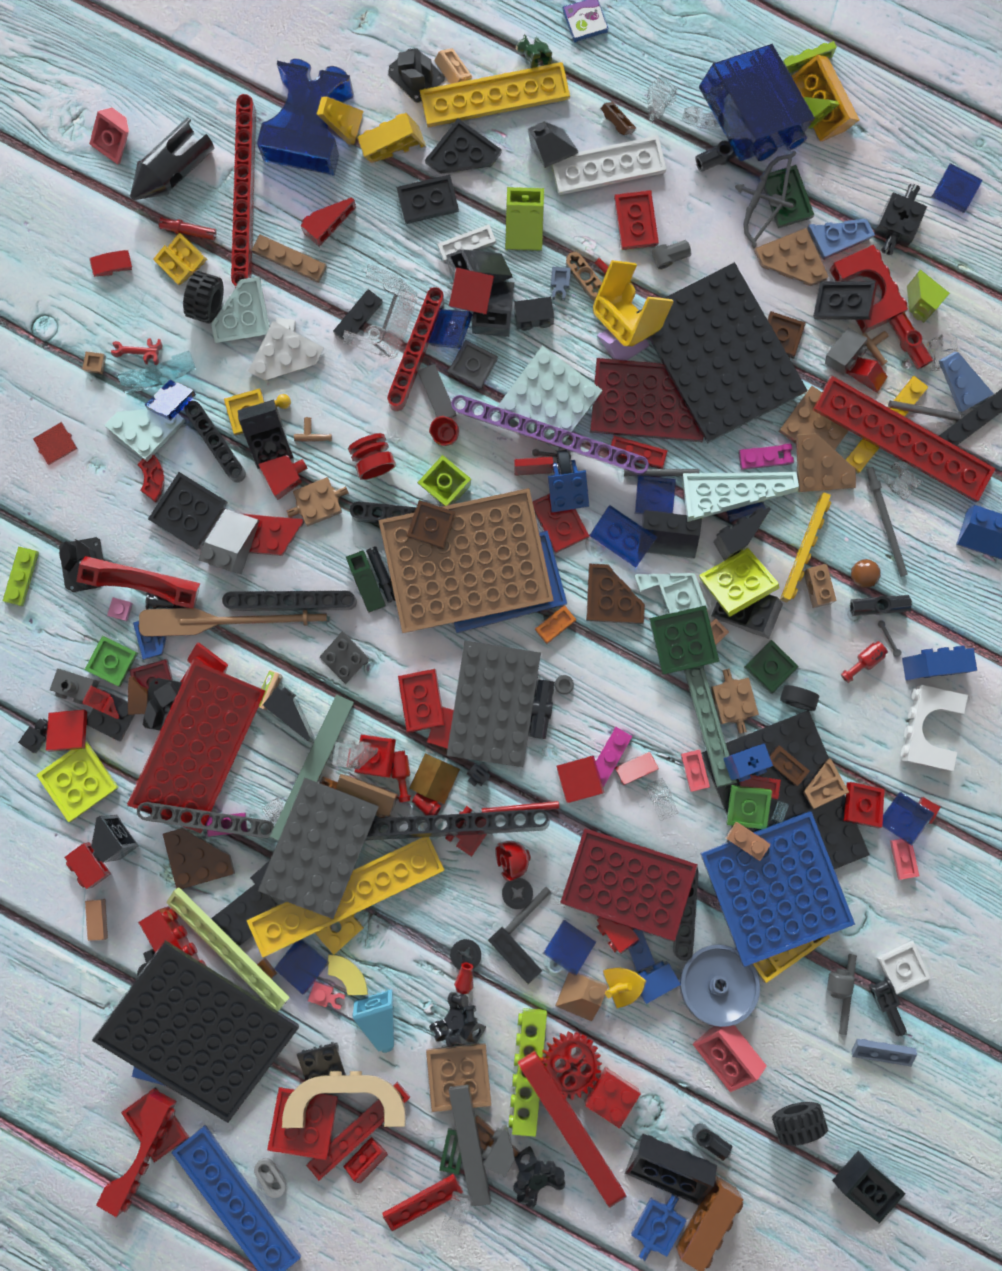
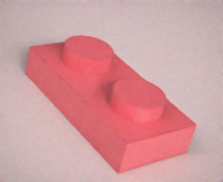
(695, 770)
(904, 859)

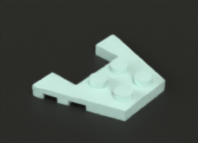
(678, 590)

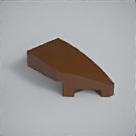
(137, 697)

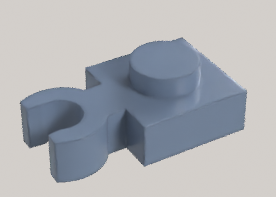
(560, 279)

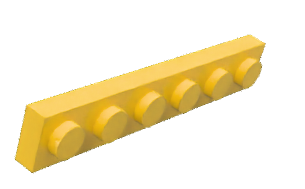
(865, 450)
(803, 555)

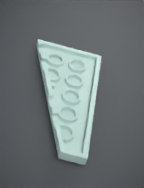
(721, 492)

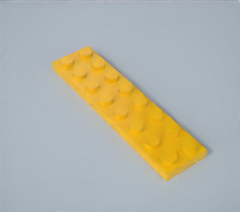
(495, 94)

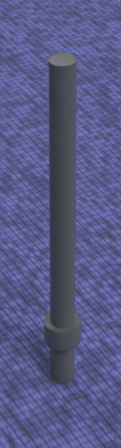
(875, 486)

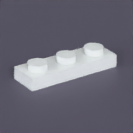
(472, 240)

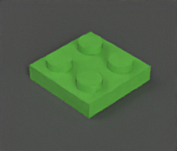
(111, 661)
(749, 806)

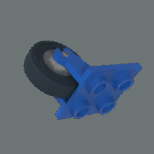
(567, 488)

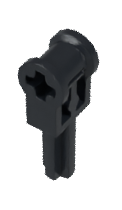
(887, 1002)

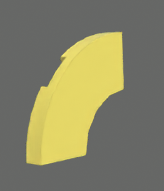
(348, 974)

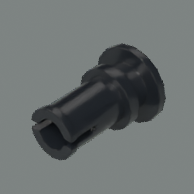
(157, 602)

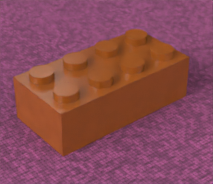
(709, 1225)

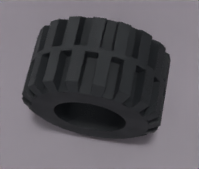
(203, 297)
(800, 1123)

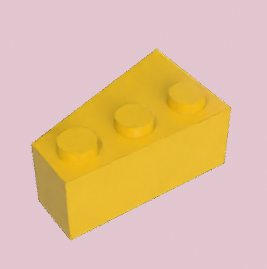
(391, 137)

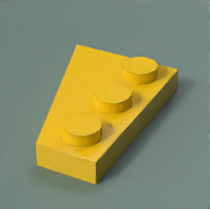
(341, 118)

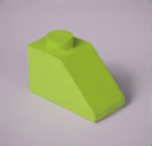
(820, 108)

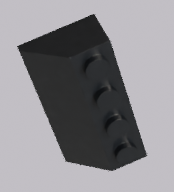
(671, 1169)

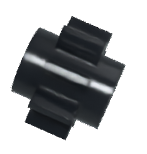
(478, 774)

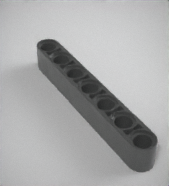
(195, 822)

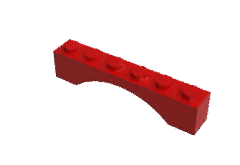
(105, 573)
(154, 1116)

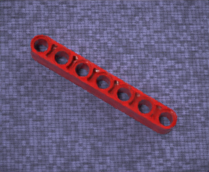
(415, 358)

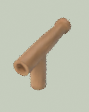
(871, 344)
(307, 436)

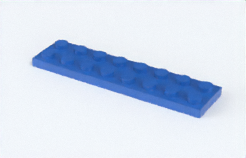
(235, 1202)

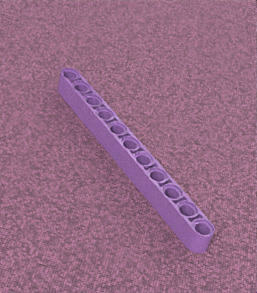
(542, 428)

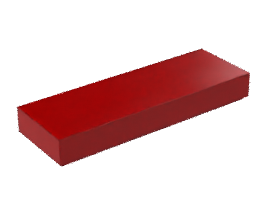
(654, 455)

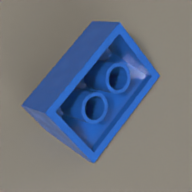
(982, 531)

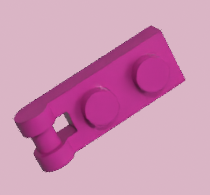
(765, 457)

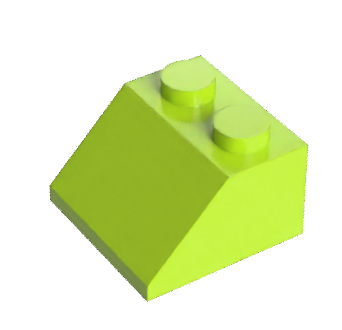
(924, 296)
(445, 481)

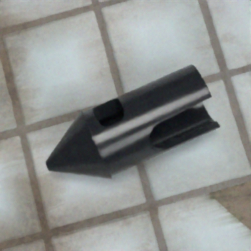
(162, 169)

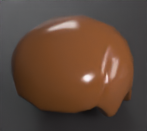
(865, 573)

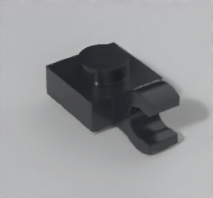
(34, 737)

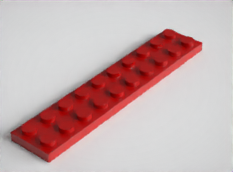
(904, 439)

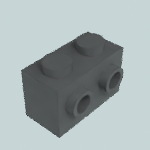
(846, 351)

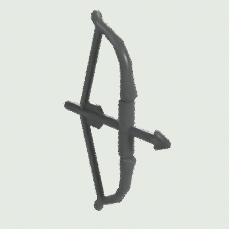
(775, 200)

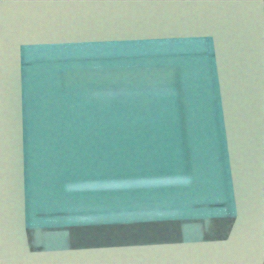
(780, 811)

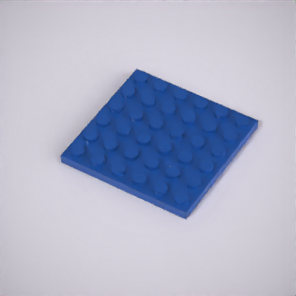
(783, 897)

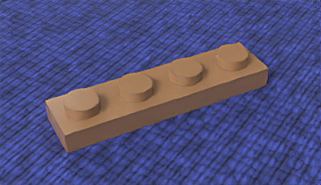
(289, 258)

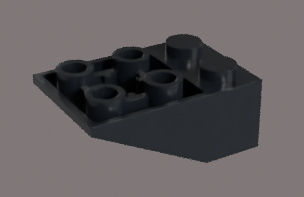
(480, 262)
(498, 313)
(264, 432)
(733, 540)
(756, 618)

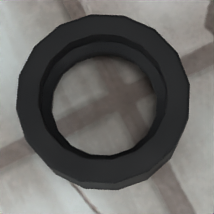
(799, 697)

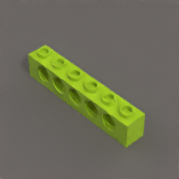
(527, 1125)

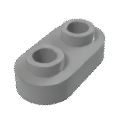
(269, 1177)

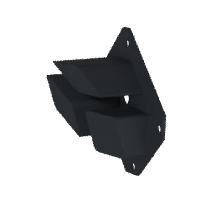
(414, 73)
(71, 553)
(160, 696)

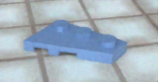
(840, 236)
(963, 382)

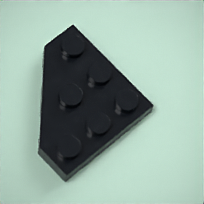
(462, 150)

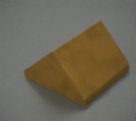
(434, 778)

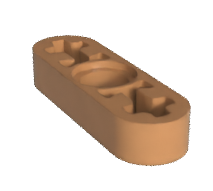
(586, 268)

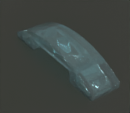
(158, 374)

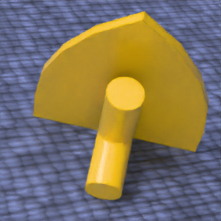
(623, 985)

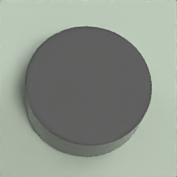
(564, 684)

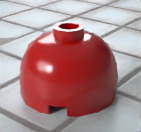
(513, 859)

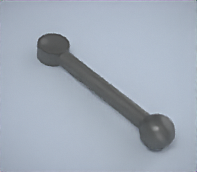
(536, 452)
(897, 652)

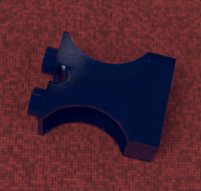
(297, 133)

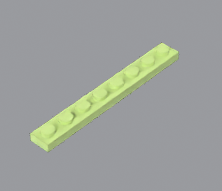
(227, 950)

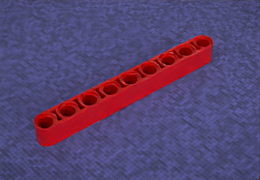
(572, 1129)

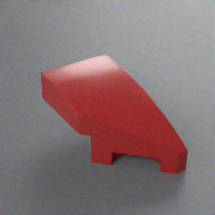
(100, 701)

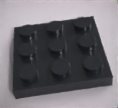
(187, 510)

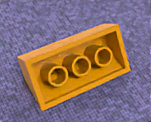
(820, 81)

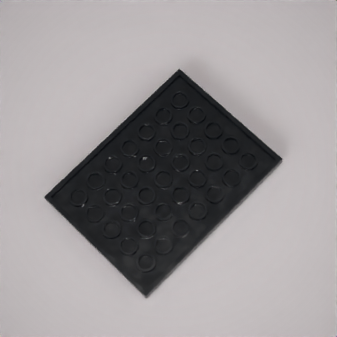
(724, 354)
(802, 741)
(195, 1032)

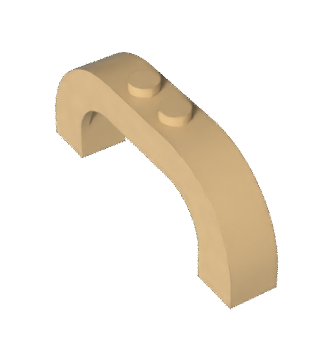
(296, 1105)

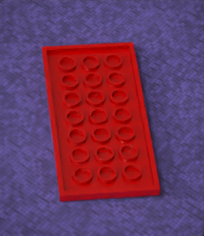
(197, 743)

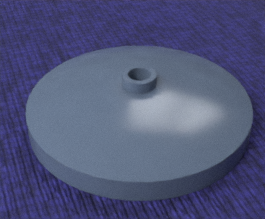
(737, 983)

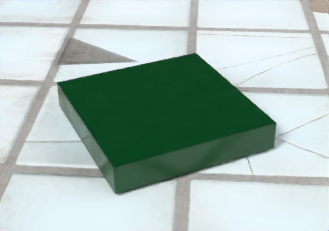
(771, 666)

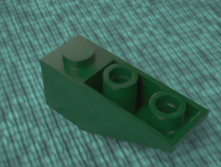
(365, 581)

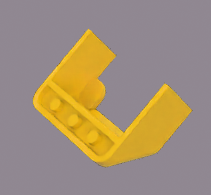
(618, 314)

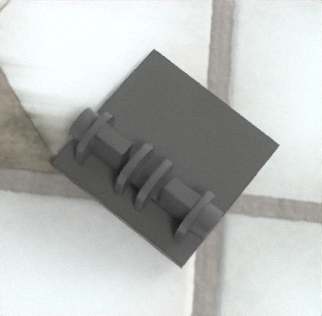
(344, 657)

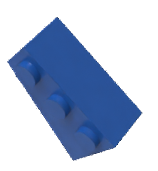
(939, 663)

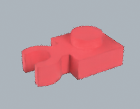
(322, 995)

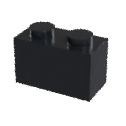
(534, 313)

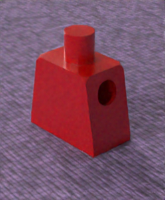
(282, 474)

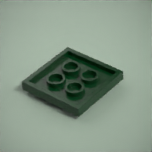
(684, 640)

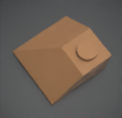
(581, 995)

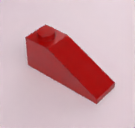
(326, 220)

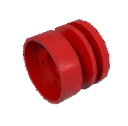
(371, 456)

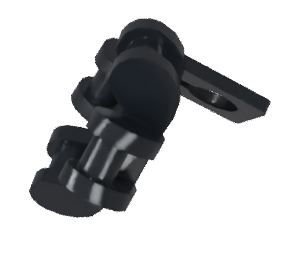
(459, 1021)
(535, 1176)

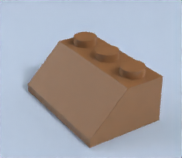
(365, 791)

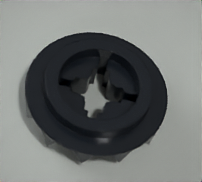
(517, 903)
(462, 945)

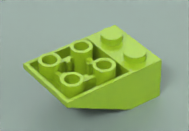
(524, 218)

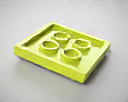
(739, 582)
(77, 782)

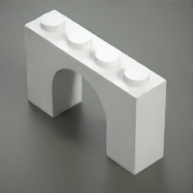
(917, 748)

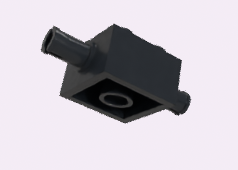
(900, 219)

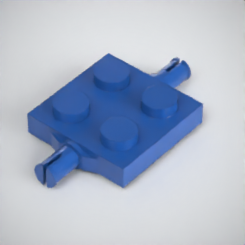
(658, 1227)

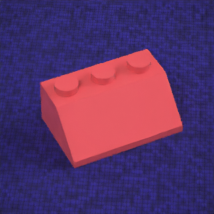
(730, 1056)

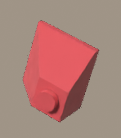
(110, 134)

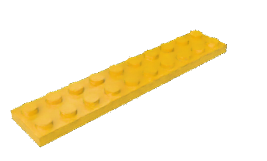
(366, 887)

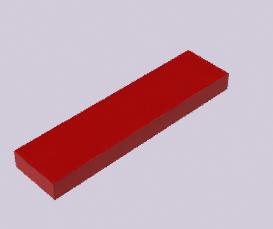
(421, 1202)

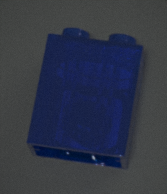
(757, 103)

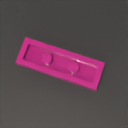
(612, 753)

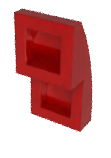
(110, 262)

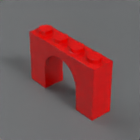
(869, 264)

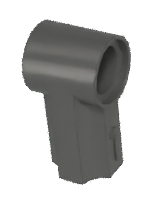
(667, 255)

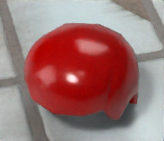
(444, 431)

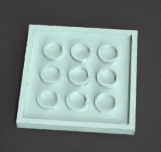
(551, 394)

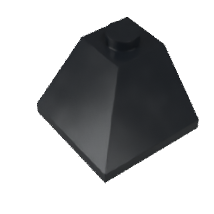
(551, 143)

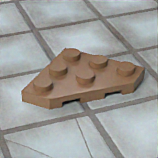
(793, 258)
(821, 466)

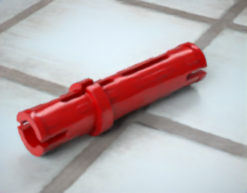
(186, 228)

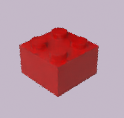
(612, 1097)

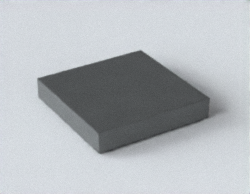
(473, 364)

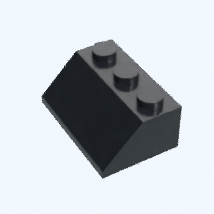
(673, 533)
(111, 839)

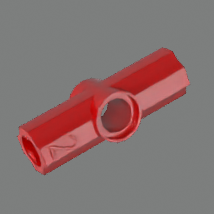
(916, 351)

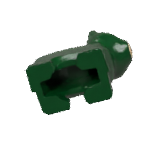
(534, 52)

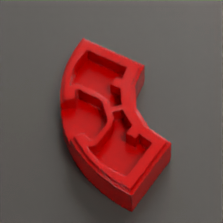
(153, 478)

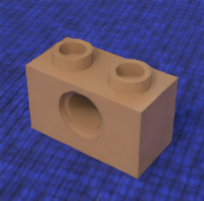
(819, 586)

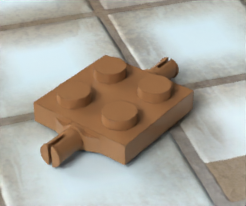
(317, 501)
(734, 701)

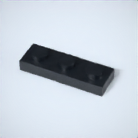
(359, 314)
(515, 955)

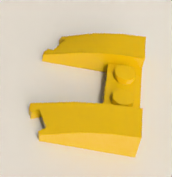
(778, 963)

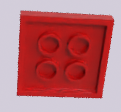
(310, 1140)

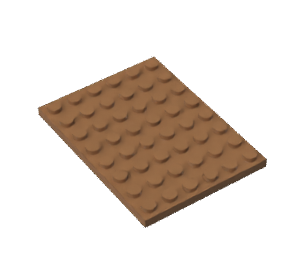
(486, 568)

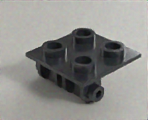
(320, 1061)

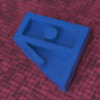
(149, 646)

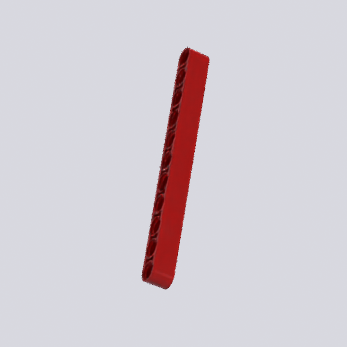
(241, 185)

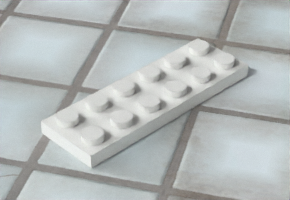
(609, 165)

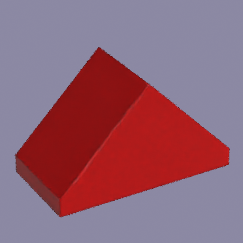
(868, 373)

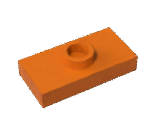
(555, 624)

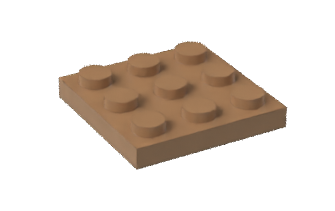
(806, 421)
(458, 1067)

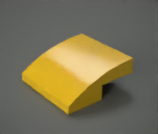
(180, 259)

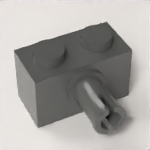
(71, 685)

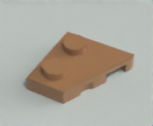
(825, 786)

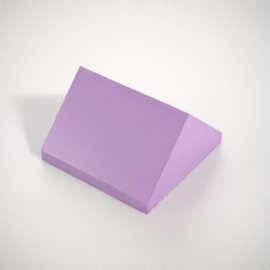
(617, 350)

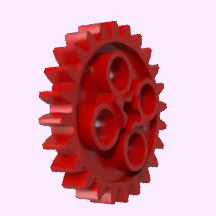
(571, 1065)

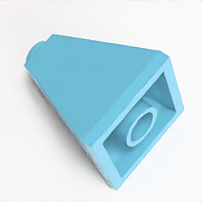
(376, 1019)

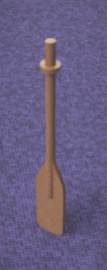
(194, 621)

